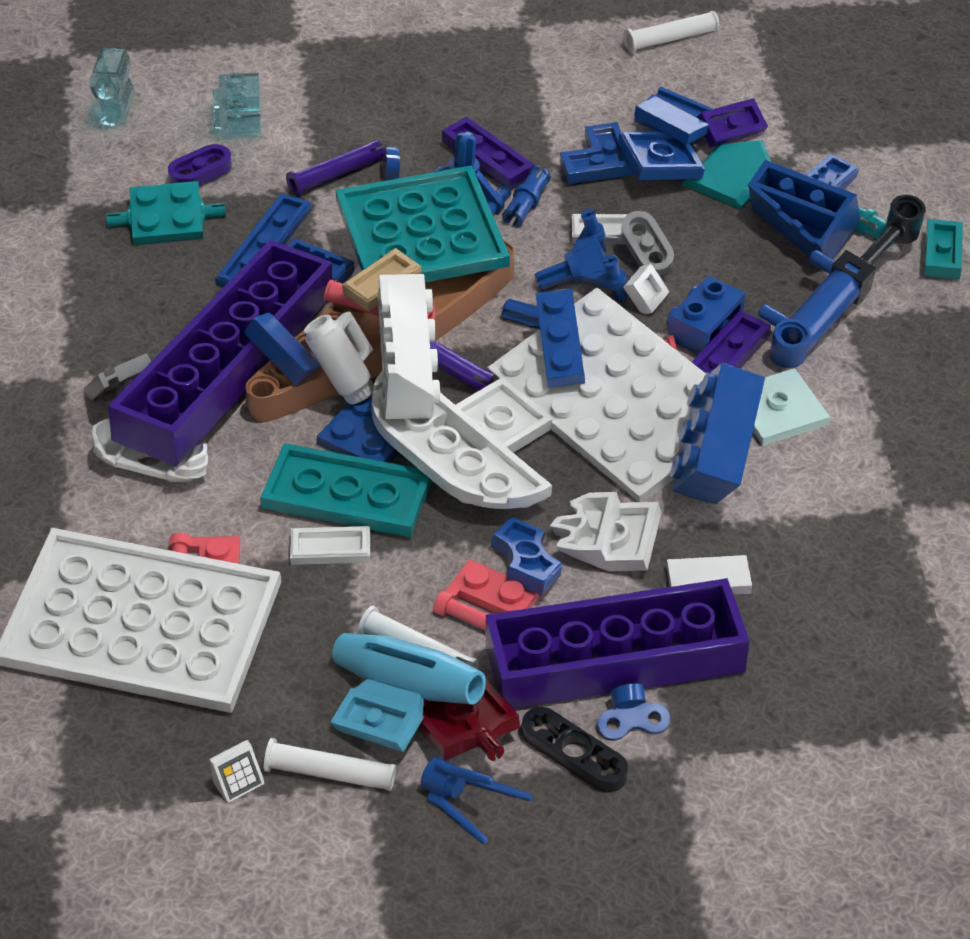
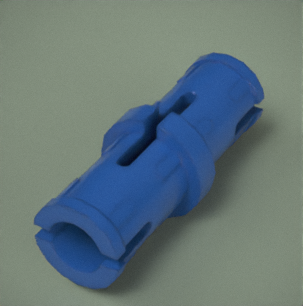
(526, 196)

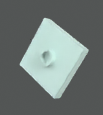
(787, 408)

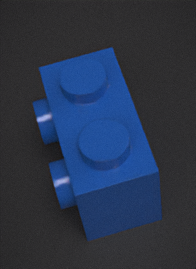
(704, 313)

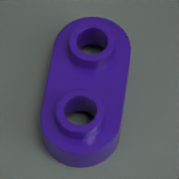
(201, 165)

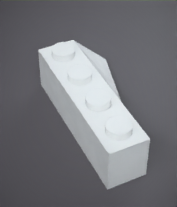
(406, 347)

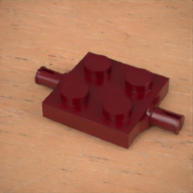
(462, 727)

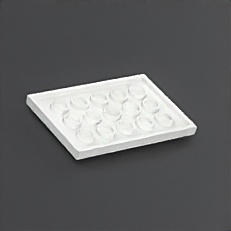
(631, 399)
(140, 619)

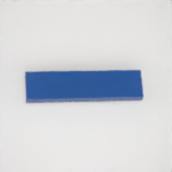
(276, 225)

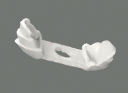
(120, 456)

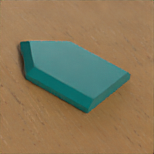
(729, 172)

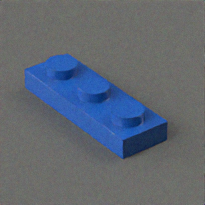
(560, 338)

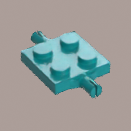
(166, 213)

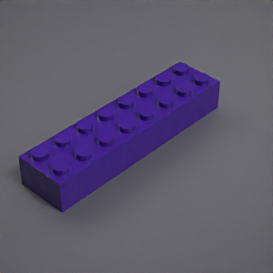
(212, 358)

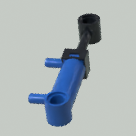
(847, 284)

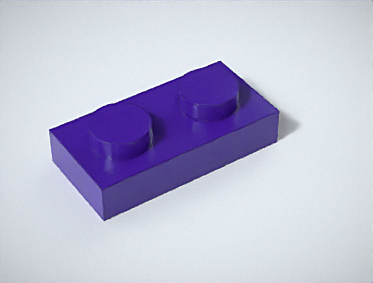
(733, 122)

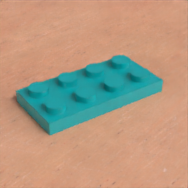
(346, 490)

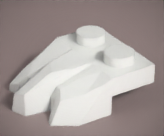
(609, 532)

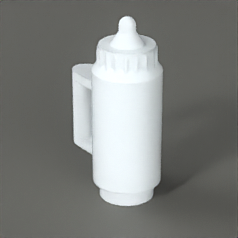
(339, 357)

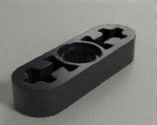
(567, 734)

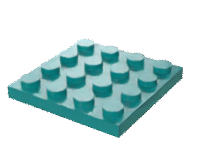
(430, 218)

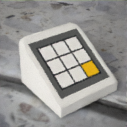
(236, 771)

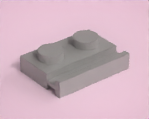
(117, 378)

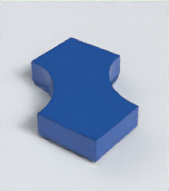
(527, 557)

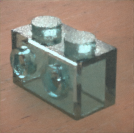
(238, 106)

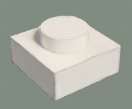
(646, 289)

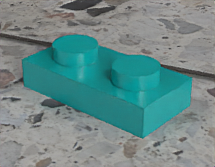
(943, 249)

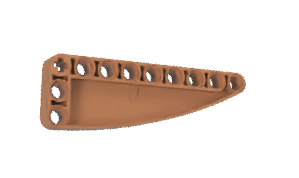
(455, 298)

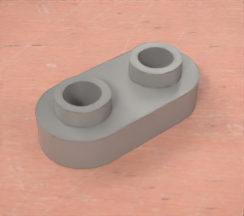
(648, 246)

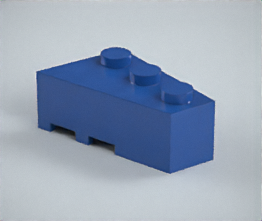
(804, 208)

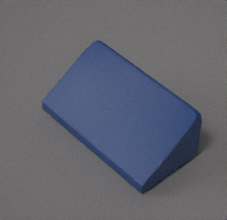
(281, 348)

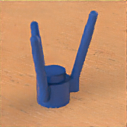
(447, 780)

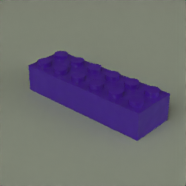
(616, 641)

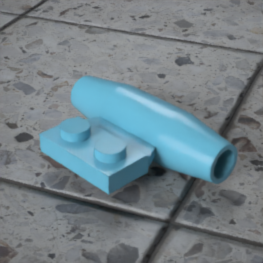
(396, 682)

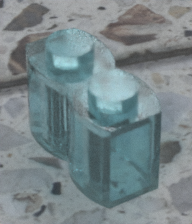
(112, 87)

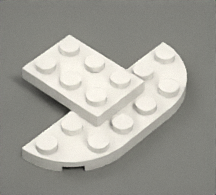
(473, 444)

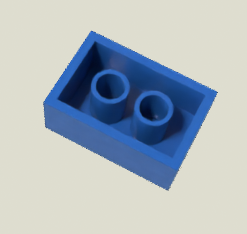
(717, 433)

